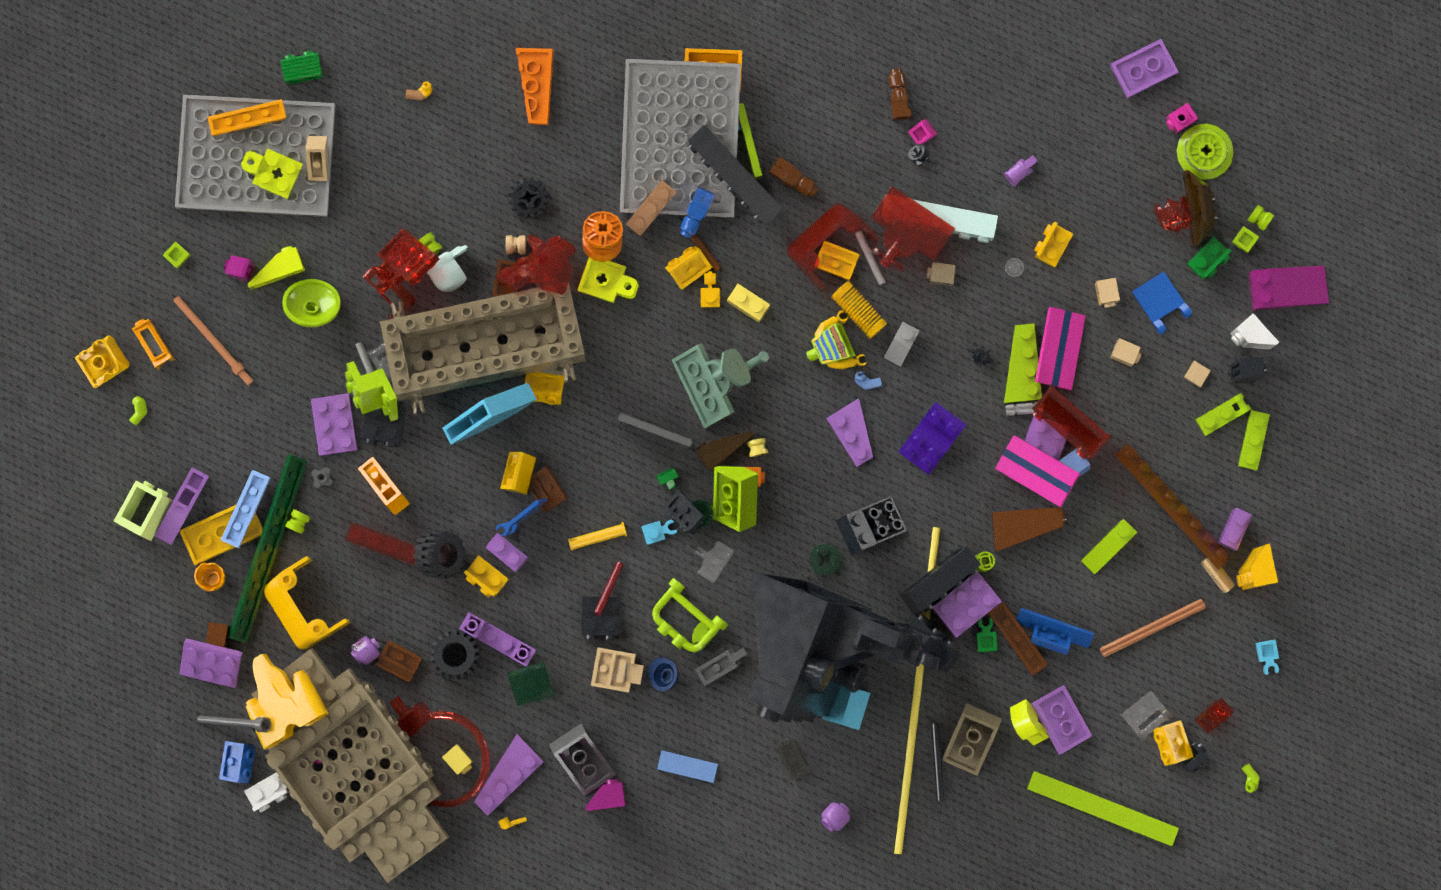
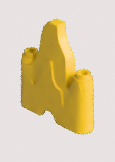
(283, 702)

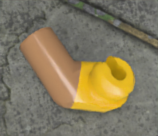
(422, 93)

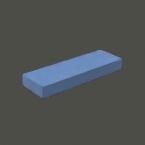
(687, 766)

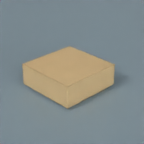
(1197, 374)

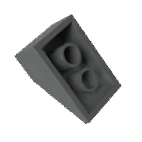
(582, 759)

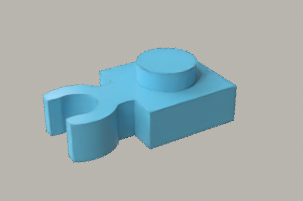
(655, 532)
(1267, 652)

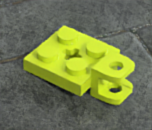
(263, 170)
(615, 283)

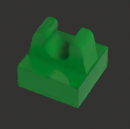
(667, 477)

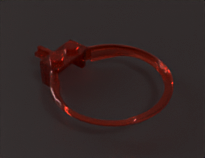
(416, 717)

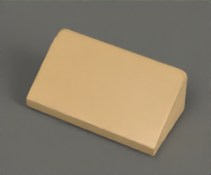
(1219, 576)

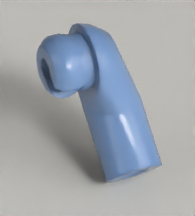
(865, 383)

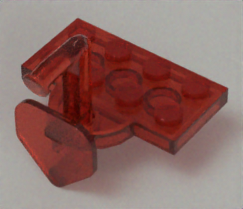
(908, 226)
(402, 260)
(544, 266)

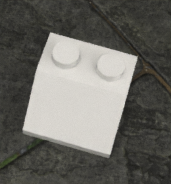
(1253, 335)

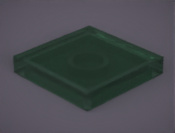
(530, 683)

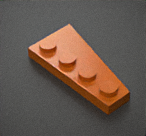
(536, 77)

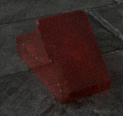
(1214, 715)

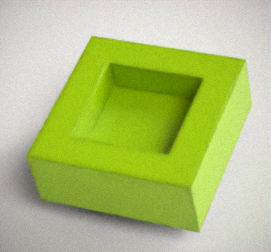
(1245, 239)
(176, 255)

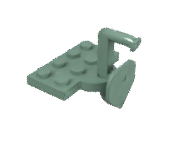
(706, 381)

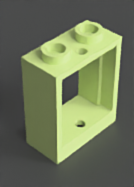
(154, 516)

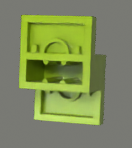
(371, 391)

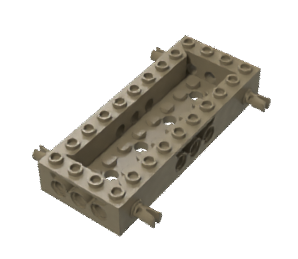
(480, 326)

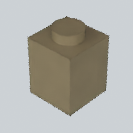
(941, 274)

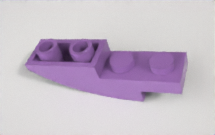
(181, 506)

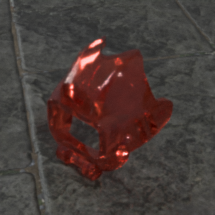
(1173, 212)

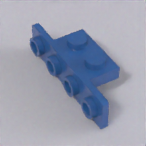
(1053, 633)

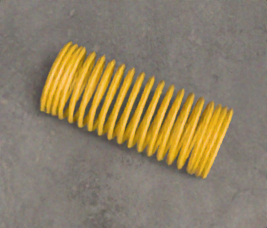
(870, 332)

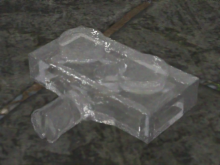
(714, 561)

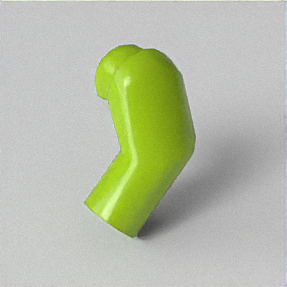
(140, 410)
(1252, 778)

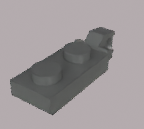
(720, 665)

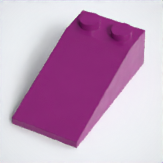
(1288, 287)

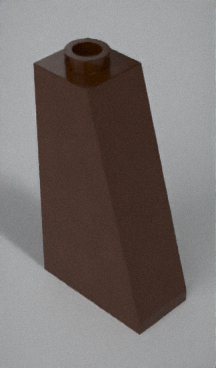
(1022, 525)

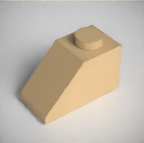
(317, 158)

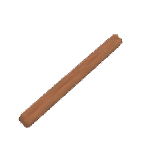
(1152, 628)

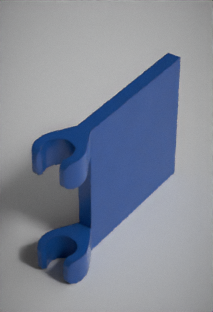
(1160, 298)
(520, 517)

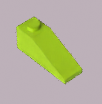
(1108, 546)

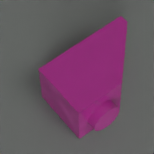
(239, 268)

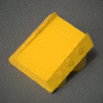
(102, 361)

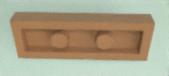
(651, 207)

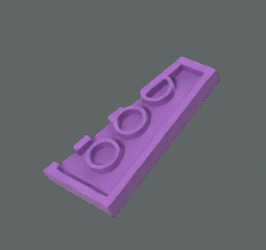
(510, 772)

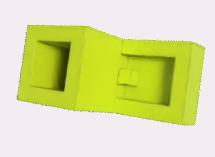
(1026, 723)

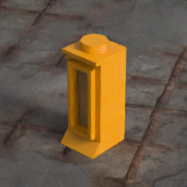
(152, 342)

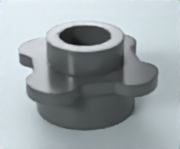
(325, 481)

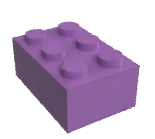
(966, 605)

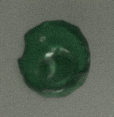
(707, 509)

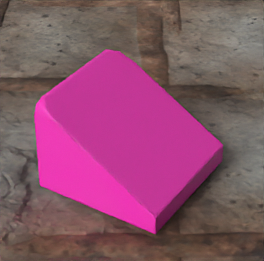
(922, 132)

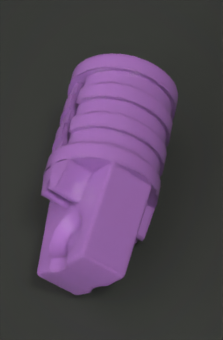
(1020, 170)

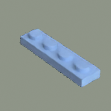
(245, 509)

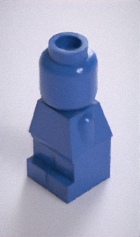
(697, 211)

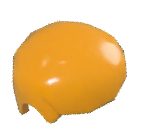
(210, 583)

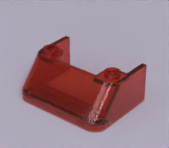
(802, 248)
(1070, 423)

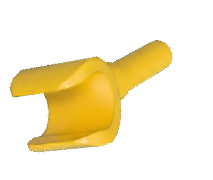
(505, 823)

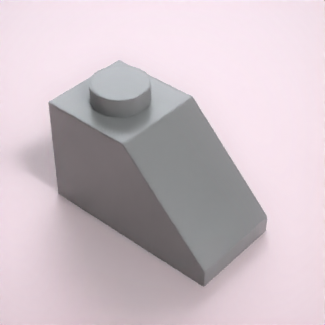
(901, 344)

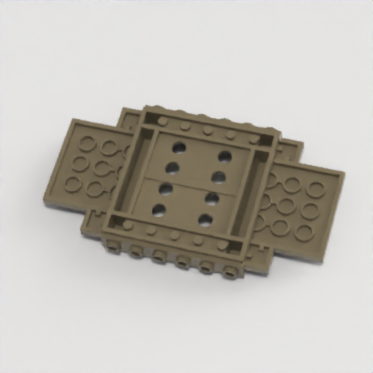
(387, 813)

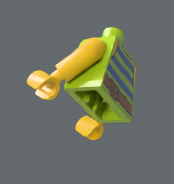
(833, 345)

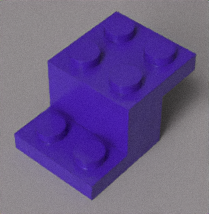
(932, 438)

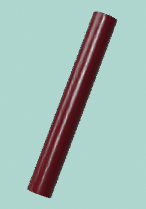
(608, 589)

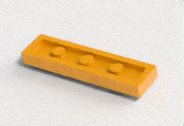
(247, 117)

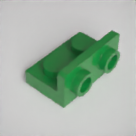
(1208, 258)

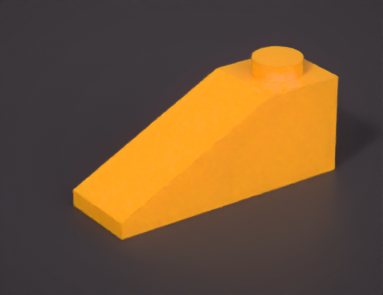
(383, 486)

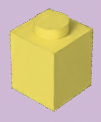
(458, 760)

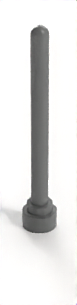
(260, 724)

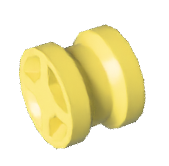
(757, 447)

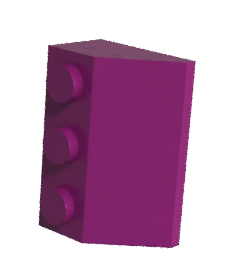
(608, 796)

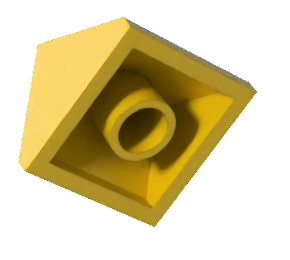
(518, 472)

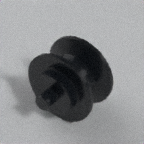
(918, 154)
(981, 356)

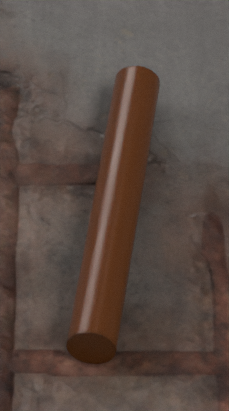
(698, 243)

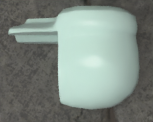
(447, 273)

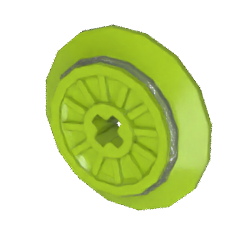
(1194, 160)

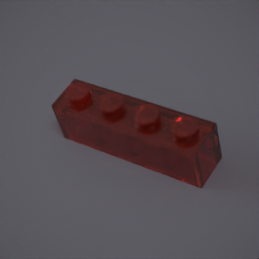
(381, 543)

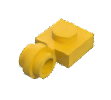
(710, 296)

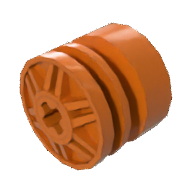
(602, 236)

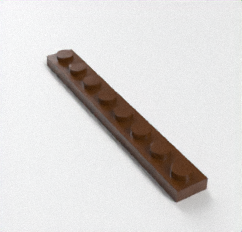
(1173, 506)

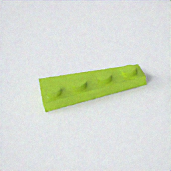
(1023, 366)

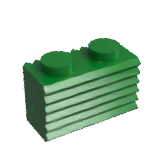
(301, 68)

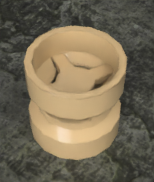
(516, 244)

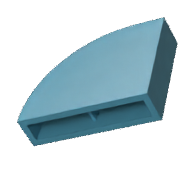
(489, 413)

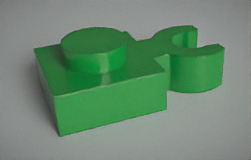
(986, 640)

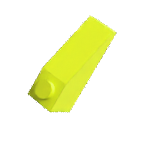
(281, 266)

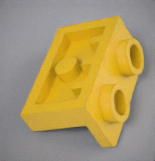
(1053, 245)
(688, 267)
(546, 387)
(485, 576)
(1172, 743)

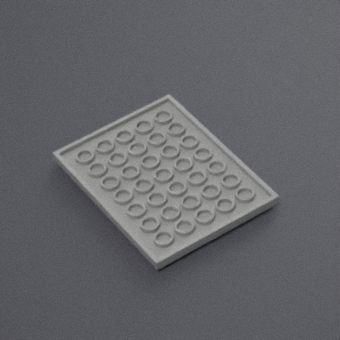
(661, 112)
(211, 166)

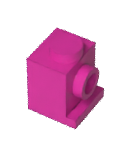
(1189, 118)

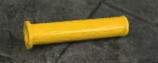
(598, 536)

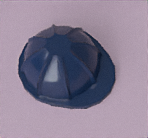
(663, 674)

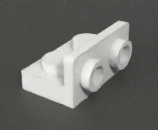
(266, 792)

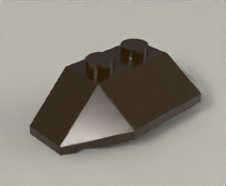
(1200, 207)

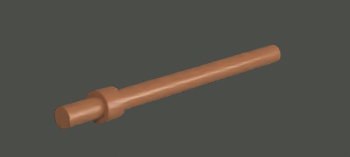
(237, 367)

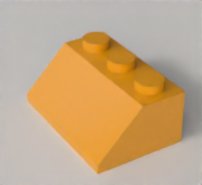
(714, 56)

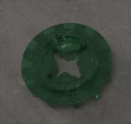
(825, 568)

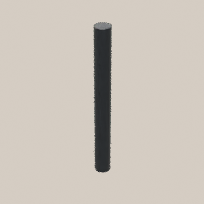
(937, 761)

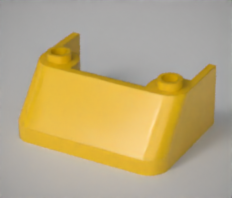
(302, 634)

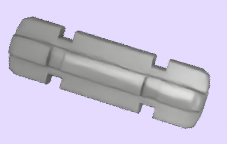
(1019, 409)

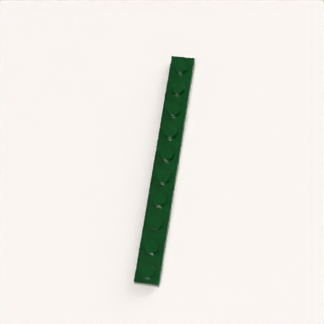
(267, 548)

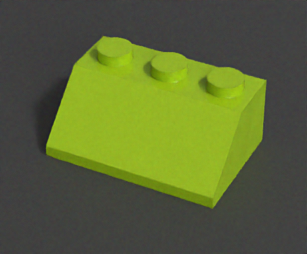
(735, 497)

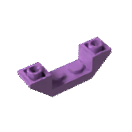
(497, 639)

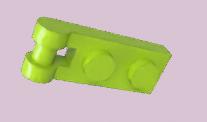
(1222, 415)

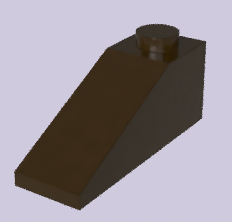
(718, 450)

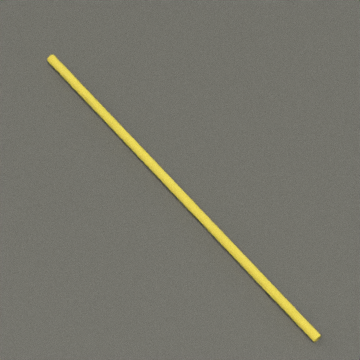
(914, 719)

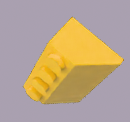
(1257, 569)

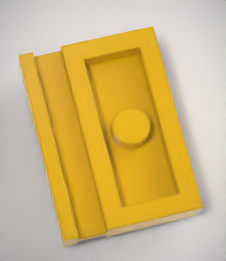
(837, 260)

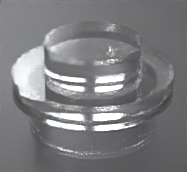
(1014, 267)

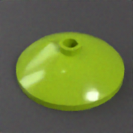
(311, 295)

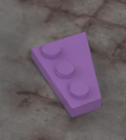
(852, 432)

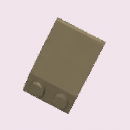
(972, 739)

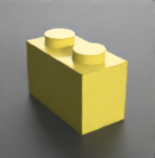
(748, 303)

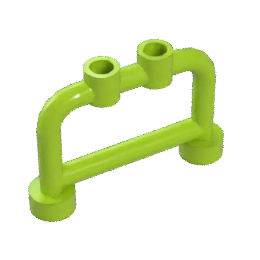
(665, 628)

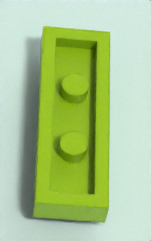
(1253, 440)

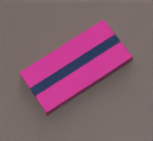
(1060, 348)
(1037, 471)

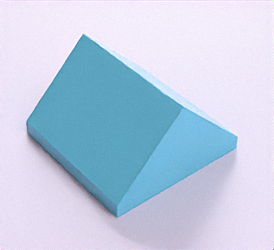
(849, 708)

